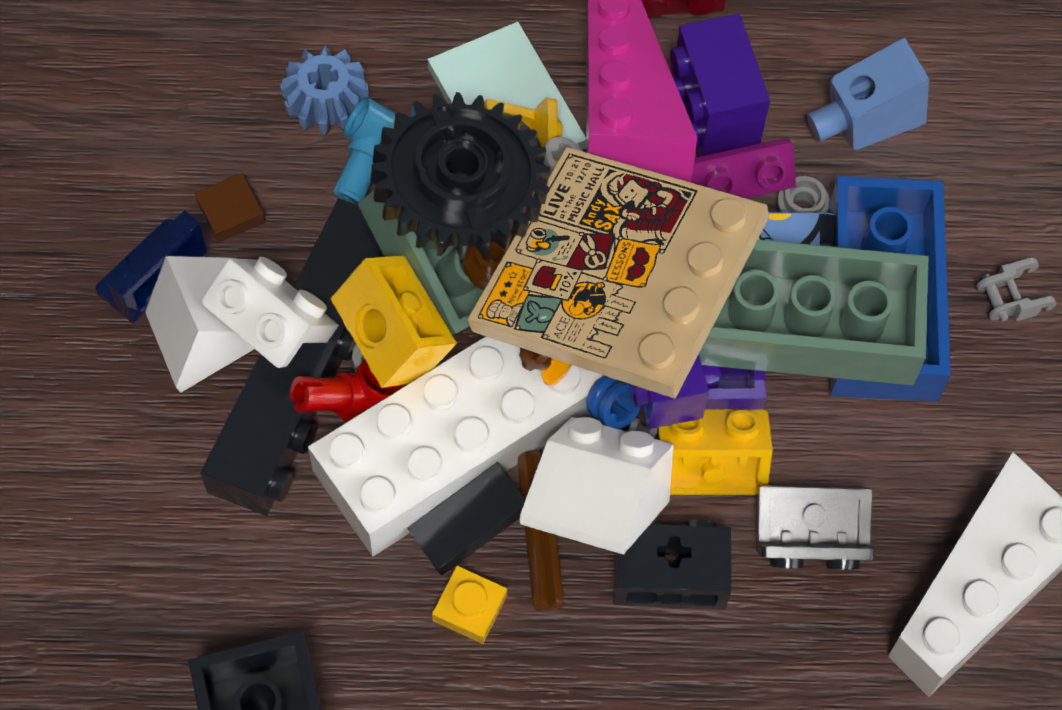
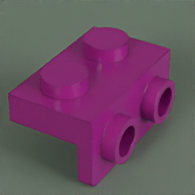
(748, 169)

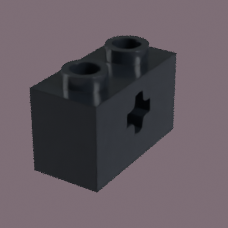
(702, 574)

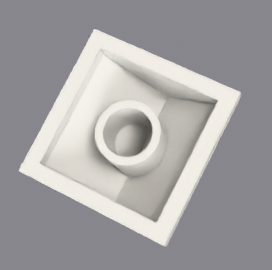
(187, 332)

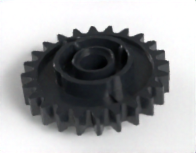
(418, 185)

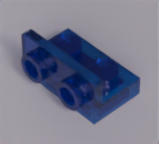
(134, 278)

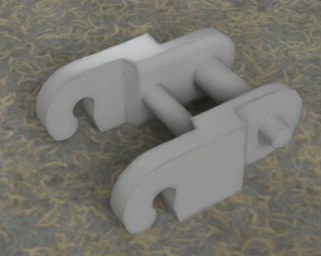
(1020, 308)

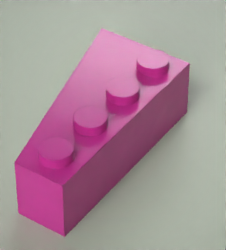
(631, 94)

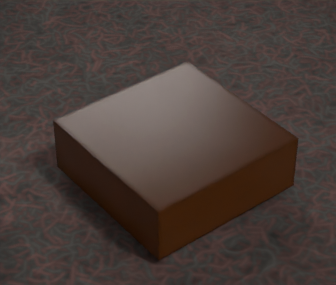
(229, 207)

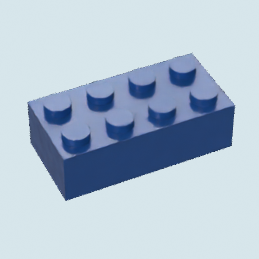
(902, 219)

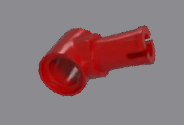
(344, 394)

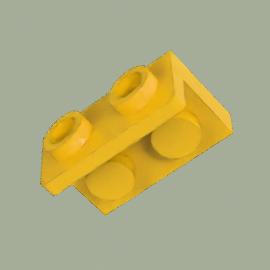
(720, 453)

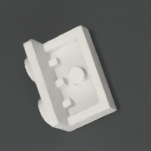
(267, 309)

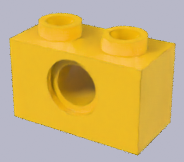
(392, 320)

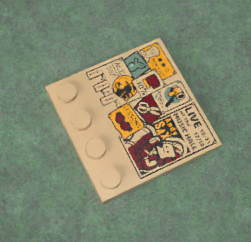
(620, 271)

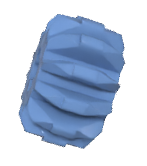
(323, 89)

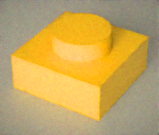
(469, 604)

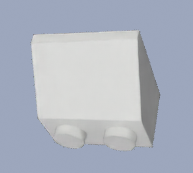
(599, 484)

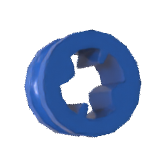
(601, 404)

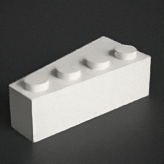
(987, 579)

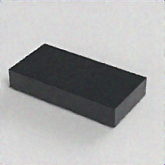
(468, 519)

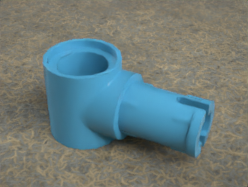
(364, 132)

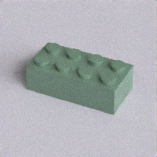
(824, 314)

